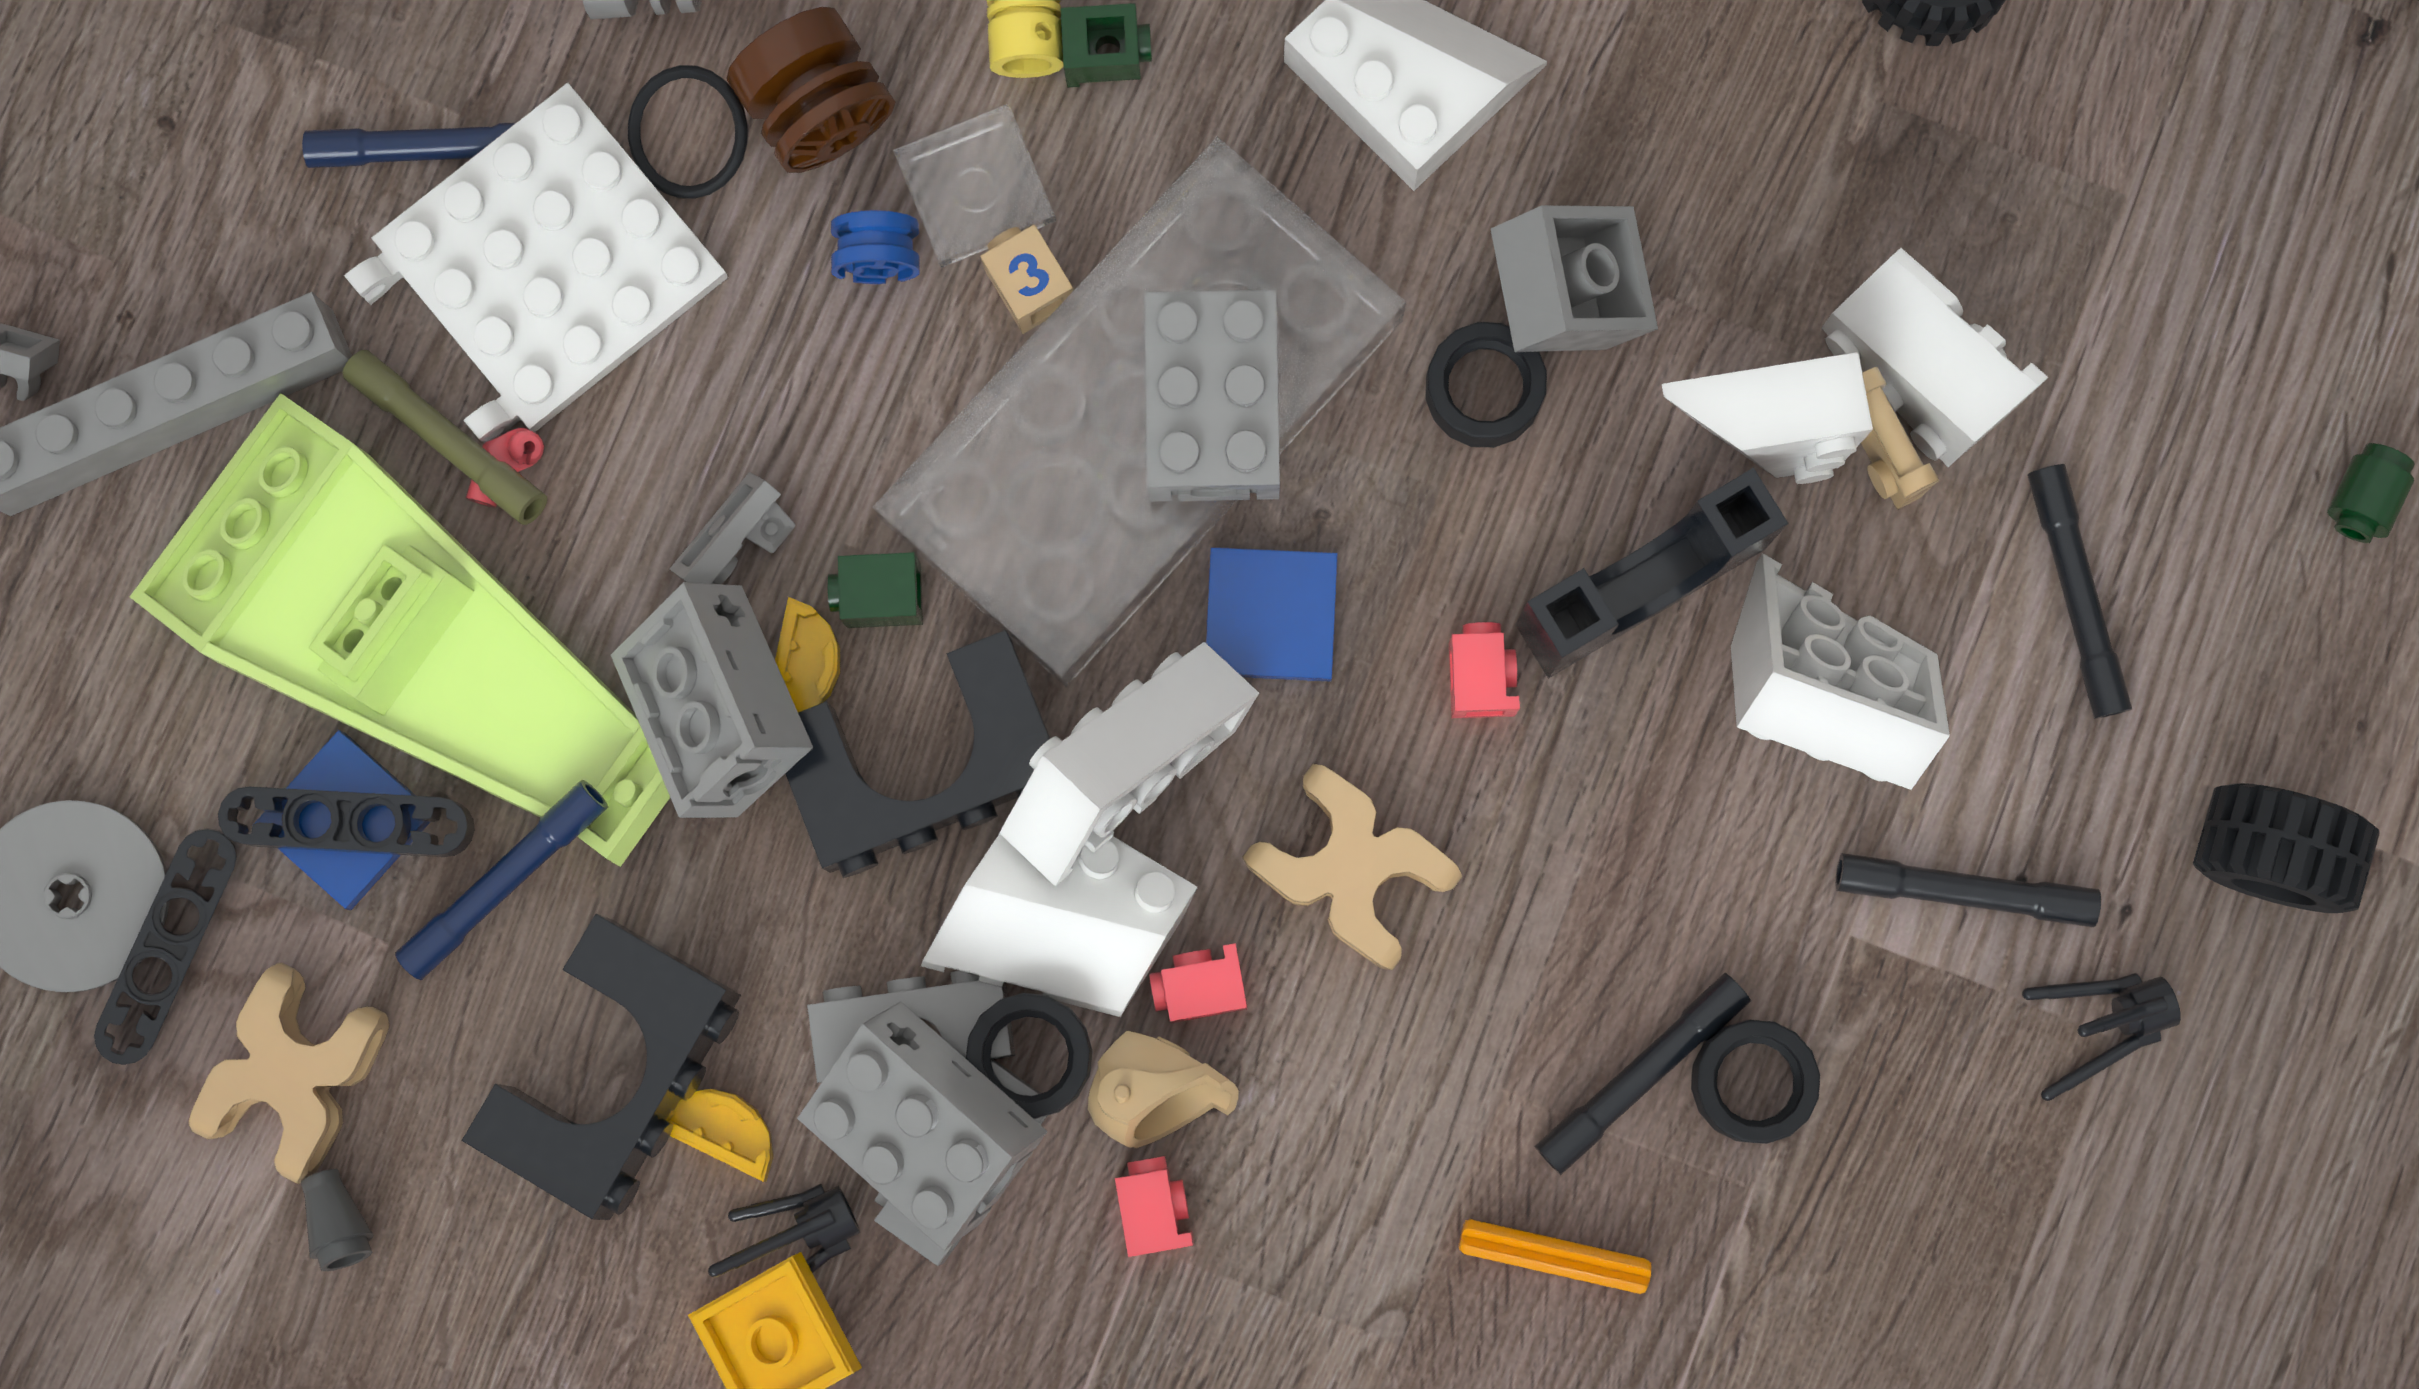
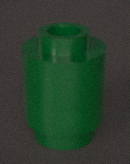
(2372, 493)

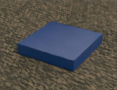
(1273, 612)
(344, 768)

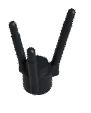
(2139, 1010)
(823, 1222)

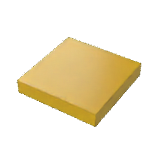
(776, 1332)

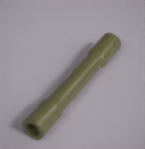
(493, 477)

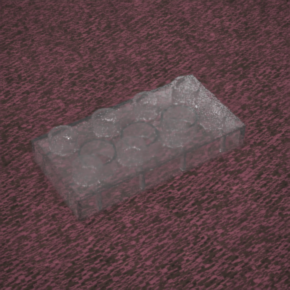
(1043, 476)

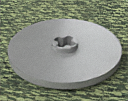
(120, 881)

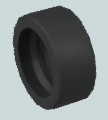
(1464, 428)
(1052, 1011)
(1802, 1065)

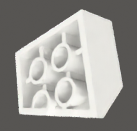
(1407, 76)
(1938, 369)
(1784, 416)
(1835, 682)
(1072, 941)

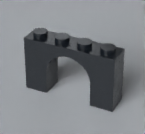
(1705, 544)
(856, 823)
(680, 1020)

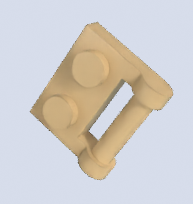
(1895, 463)

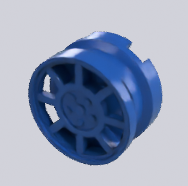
(875, 246)

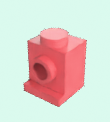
(1482, 673)
(1199, 985)
(1151, 1208)

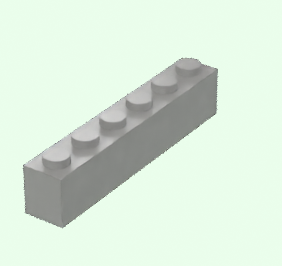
(168, 401)

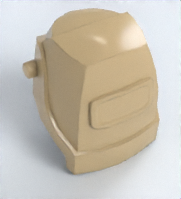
(1152, 1089)

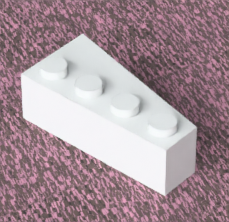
(1124, 758)

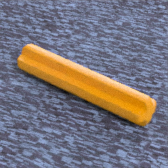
(1555, 1256)

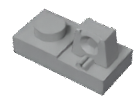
(746, 513)

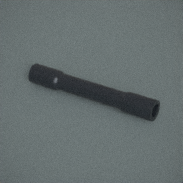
(2098, 660)
(2041, 900)
(1589, 1122)

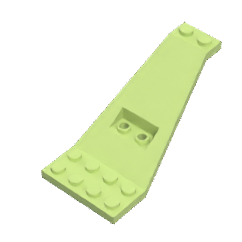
(368, 610)

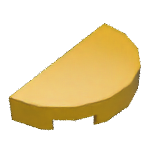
(807, 655)
(724, 1129)

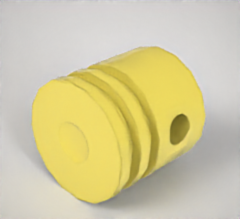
(1025, 37)

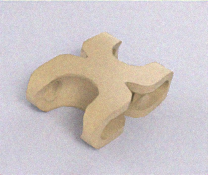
(1352, 866)
(289, 1072)

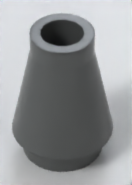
(334, 1223)

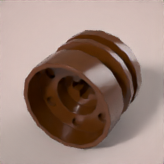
(810, 89)

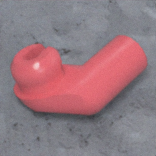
(517, 448)

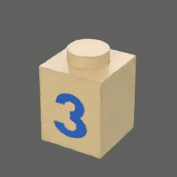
(1026, 276)

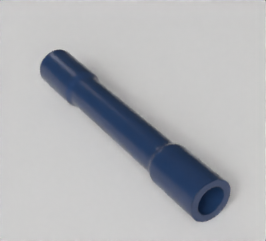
(362, 147)
(448, 929)

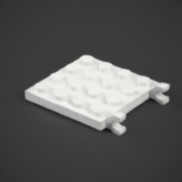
(544, 261)

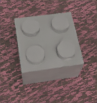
(1573, 278)

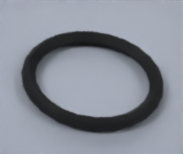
(740, 123)

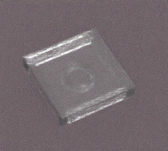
(973, 184)

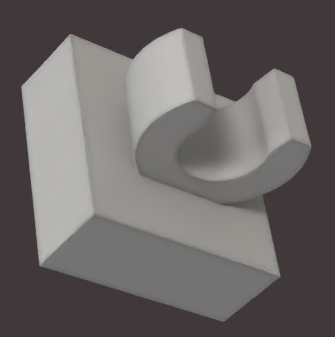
(25, 358)

